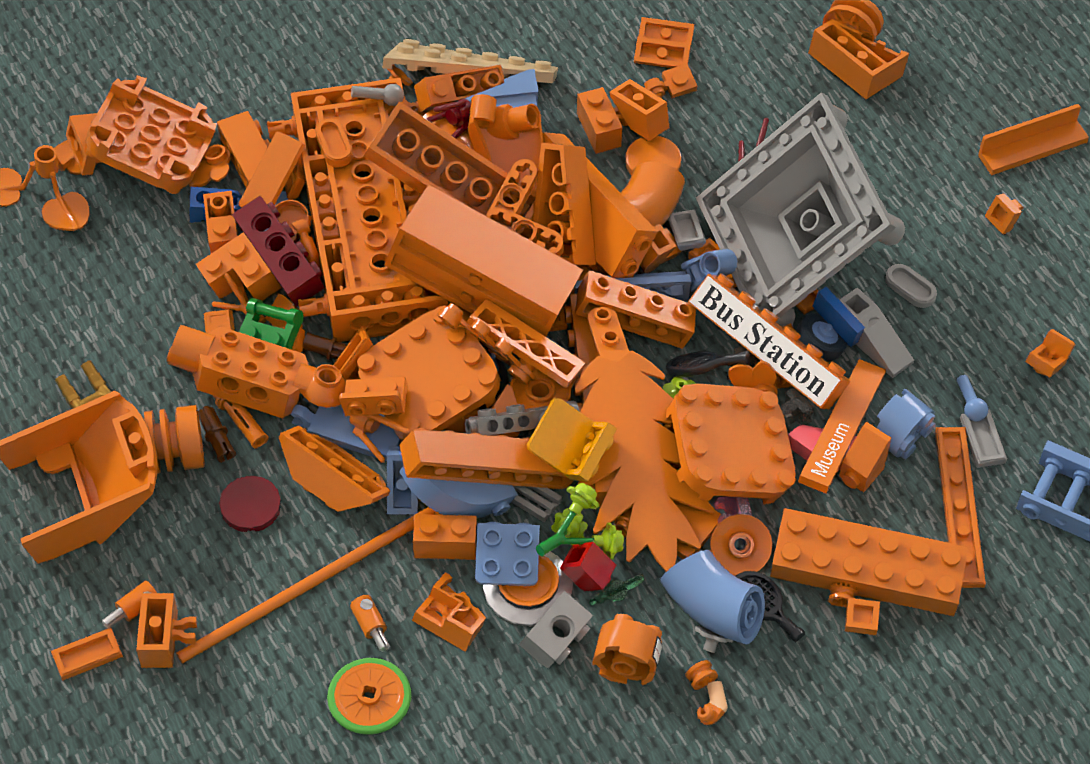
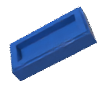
(838, 316)

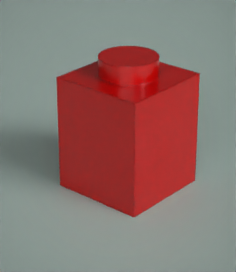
(588, 566)

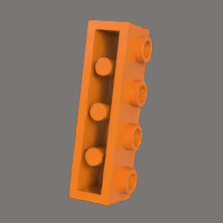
(638, 309)

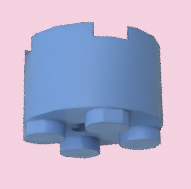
(905, 422)

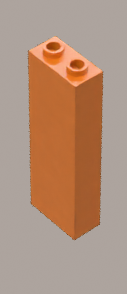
(618, 227)

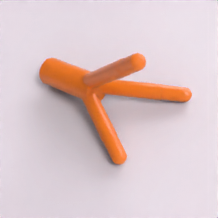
(240, 294)

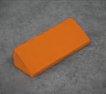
(273, 169)

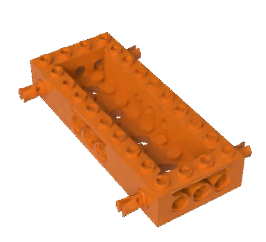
(340, 201)

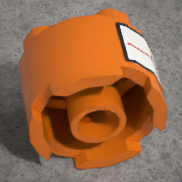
(628, 650)

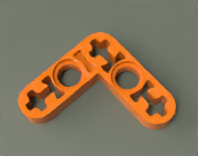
(511, 212)

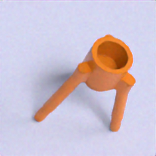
(370, 424)

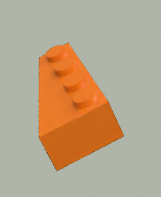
(565, 201)

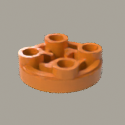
(655, 150)

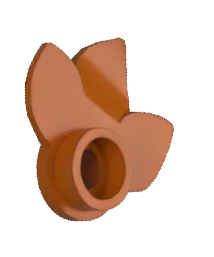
(213, 166)
(759, 377)

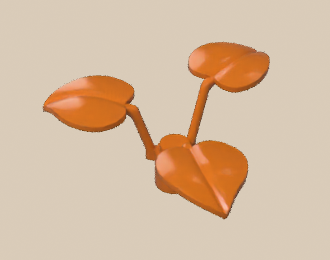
(67, 211)

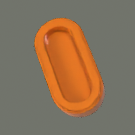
(334, 142)

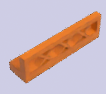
(530, 344)

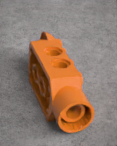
(253, 371)

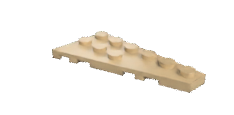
(447, 61)

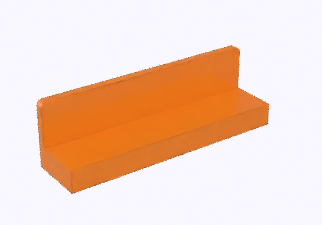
(1032, 140)

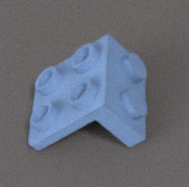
(507, 554)

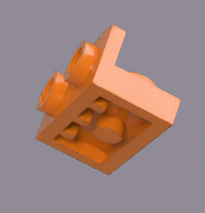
(374, 396)

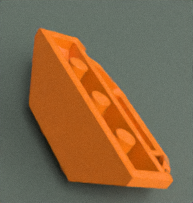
(330, 471)

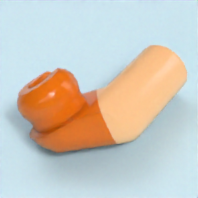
(716, 706)

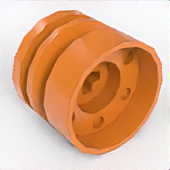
(177, 438)

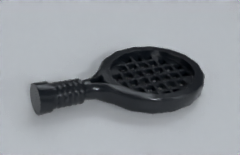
(702, 362)
(772, 615)

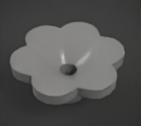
(712, 638)

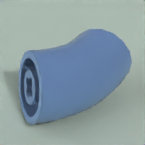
(716, 597)

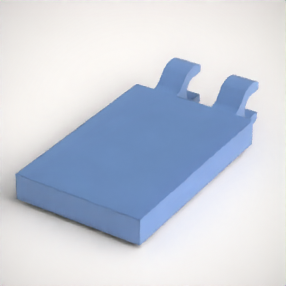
(335, 427)

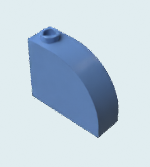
(462, 497)

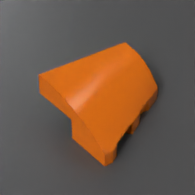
(459, 618)

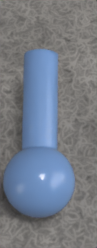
(975, 408)

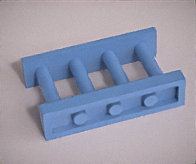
(1072, 464)

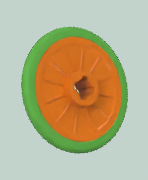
(365, 714)

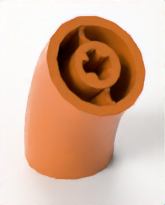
(654, 190)

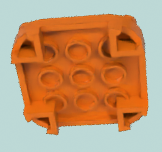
(150, 135)
(443, 369)
(731, 442)

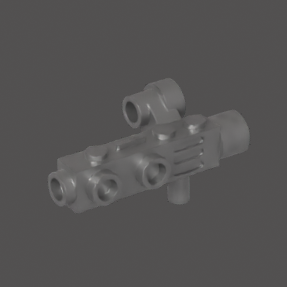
(513, 420)

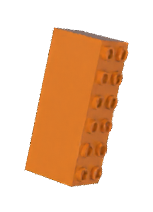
(478, 259)

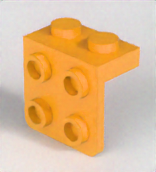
(570, 441)

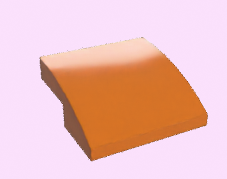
(663, 43)

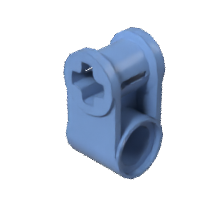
(712, 262)

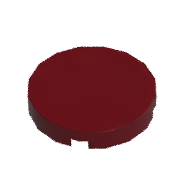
(250, 503)

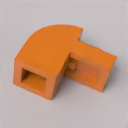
(661, 250)

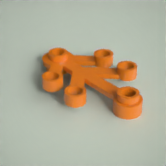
(502, 348)

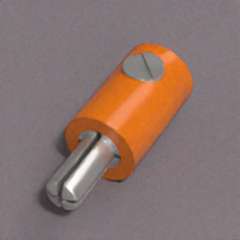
(129, 605)
(370, 620)

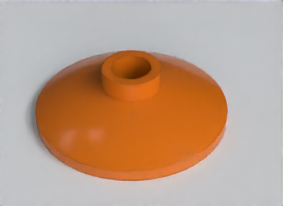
(757, 543)

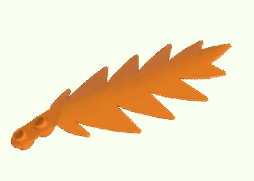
(639, 447)

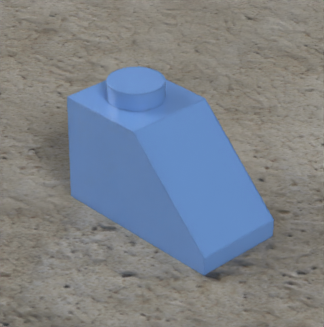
(401, 498)

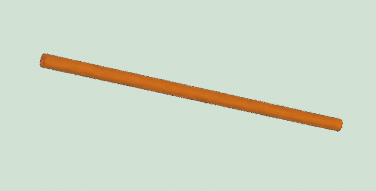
(299, 588)

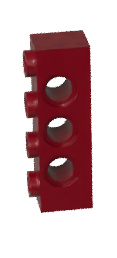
(259, 216)

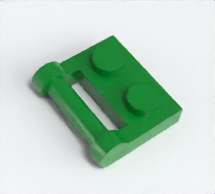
(269, 333)

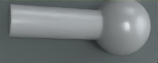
(390, 94)

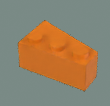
(856, 60)

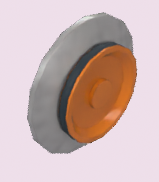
(529, 603)

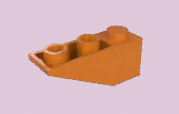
(452, 87)

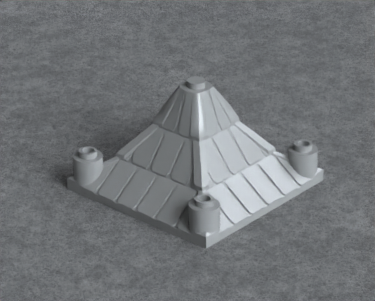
(797, 209)

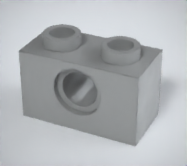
(564, 614)

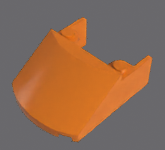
(110, 461)

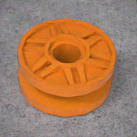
(858, 14)
(543, 387)

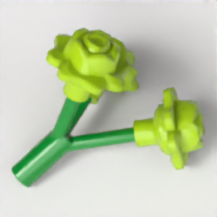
(571, 527)

